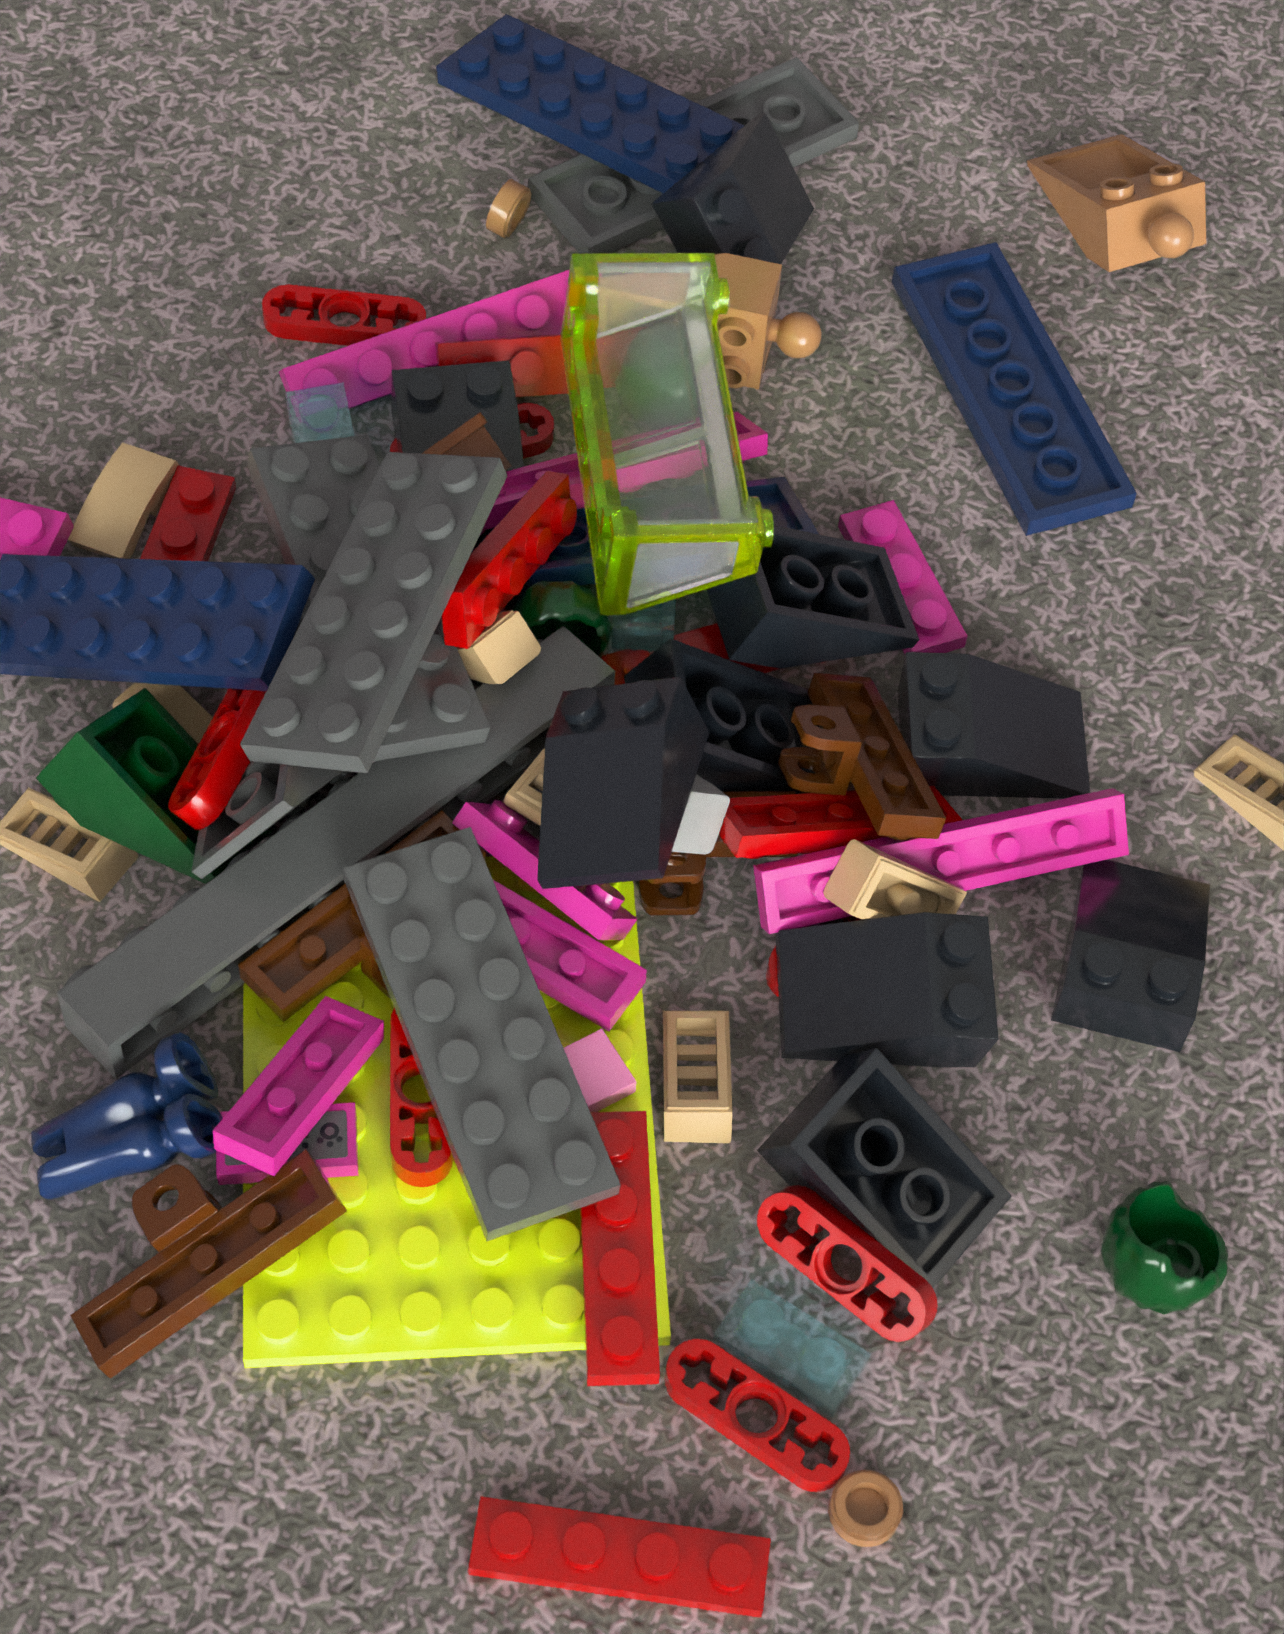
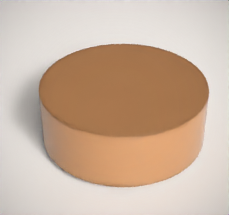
(508, 208)
(865, 1508)

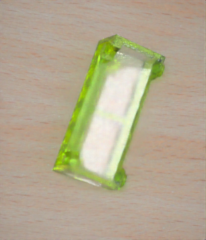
(656, 429)

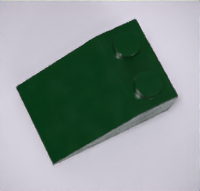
(121, 778)

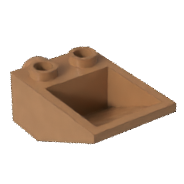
(1123, 201)
(752, 322)

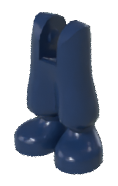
(132, 1123)

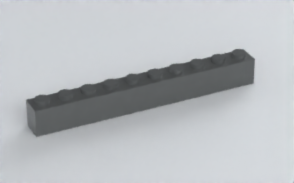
(191, 955)

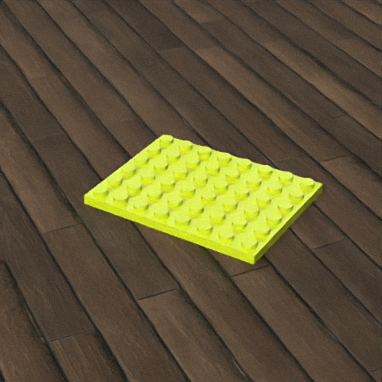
(410, 1262)

